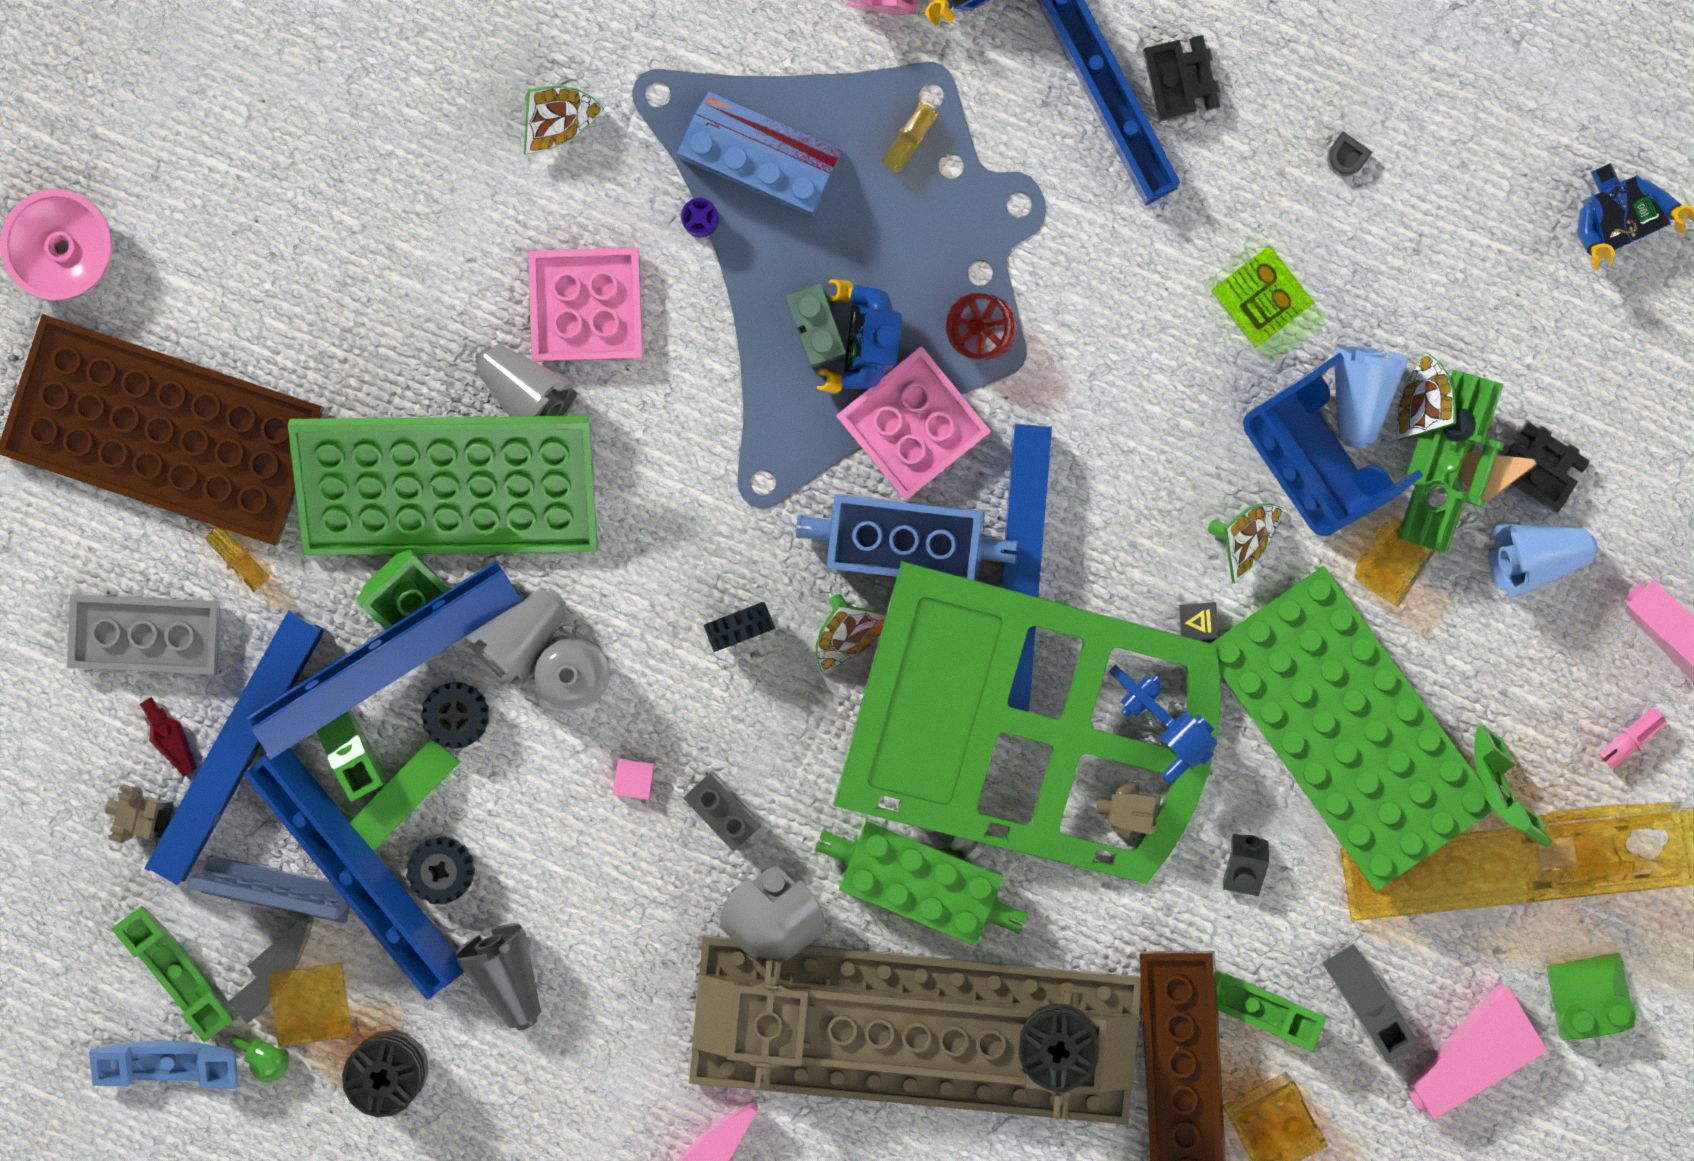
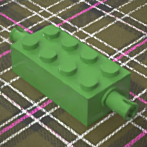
(921, 881)

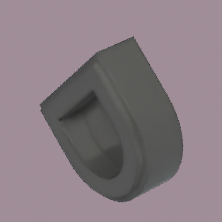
(1347, 155)

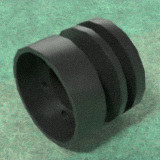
(1046, 1028)
(406, 1073)

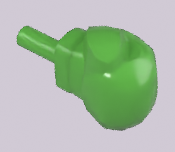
(264, 1059)

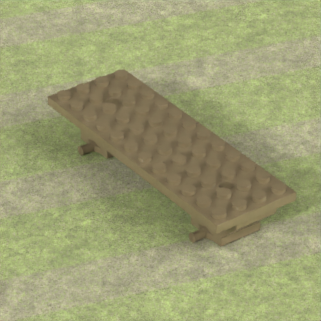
(905, 1029)

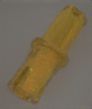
(909, 137)
(237, 558)

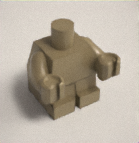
(1131, 810)
(138, 815)

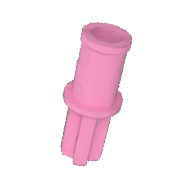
(1633, 738)

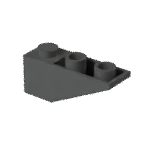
(1370, 1004)

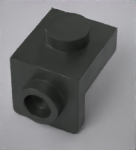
(1246, 864)

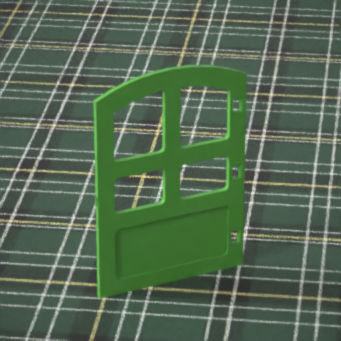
(943, 700)

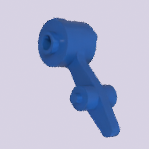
(1186, 737)

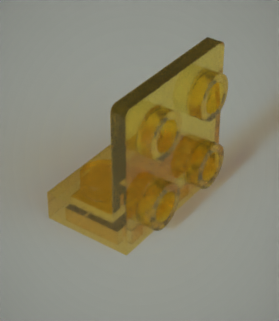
(311, 1005)

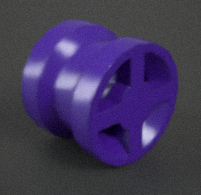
(696, 213)

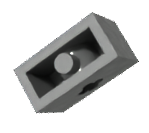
(722, 811)

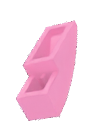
(722, 1137)

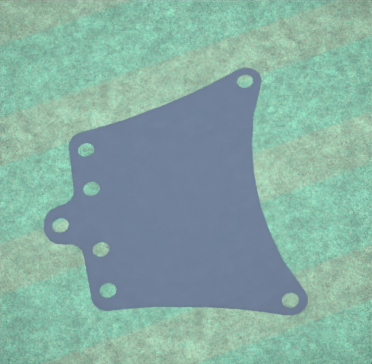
(873, 228)

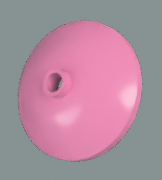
(32, 240)

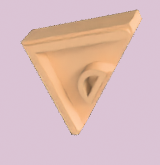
(1504, 472)

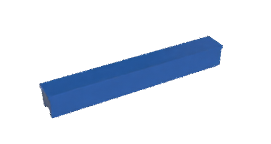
(1111, 98)
(1026, 524)
(383, 659)
(233, 750)
(355, 871)

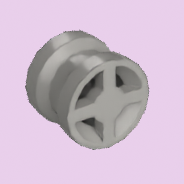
(968, 847)

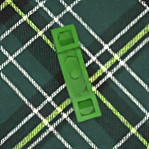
(1491, 764)
(404, 793)
(175, 971)
(1269, 1011)

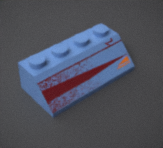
(759, 154)

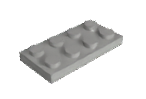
(143, 634)

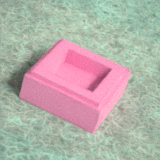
(633, 778)

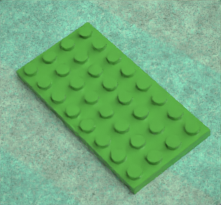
(444, 485)
(1350, 729)

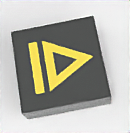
(1198, 621)

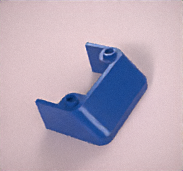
(1312, 461)

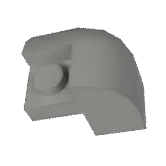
(772, 916)

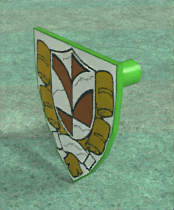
(556, 116)
(1427, 400)
(1247, 536)
(846, 633)

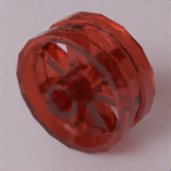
(981, 326)

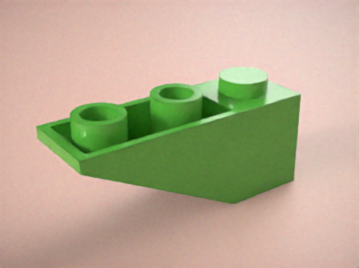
(351, 756)

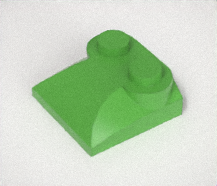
(400, 589)
(1591, 997)

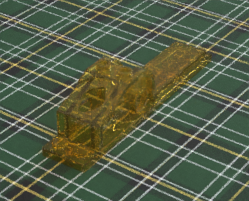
(1507, 869)

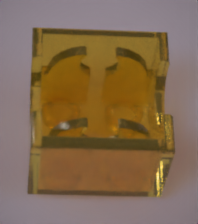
(1275, 1122)

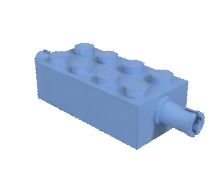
(880, 533)

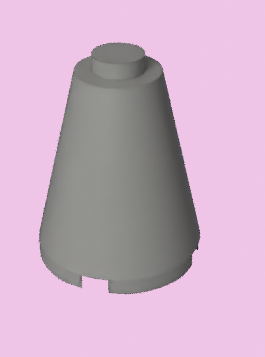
(525, 385)
(519, 635)

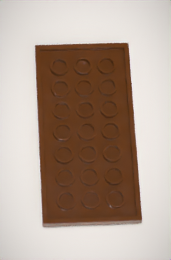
(156, 429)

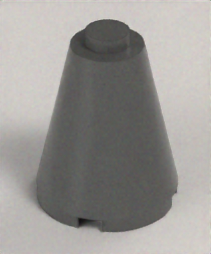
(503, 974)

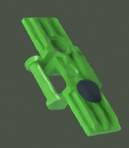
(1440, 459)

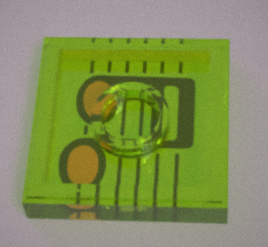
(1262, 296)

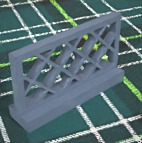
(271, 888)

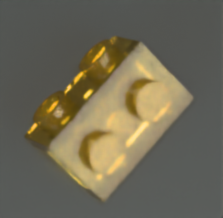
(1392, 564)

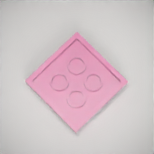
(585, 304)
(913, 423)

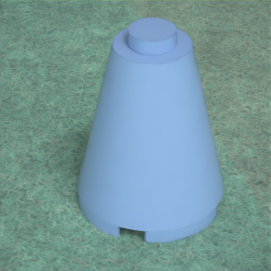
(1365, 391)
(1537, 555)

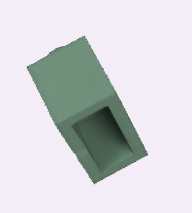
(821, 337)

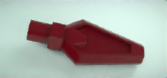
(168, 737)

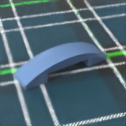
(164, 1061)

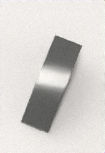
(280, 956)

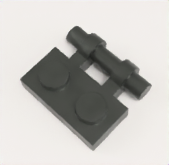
(1171, 82)
(1544, 481)

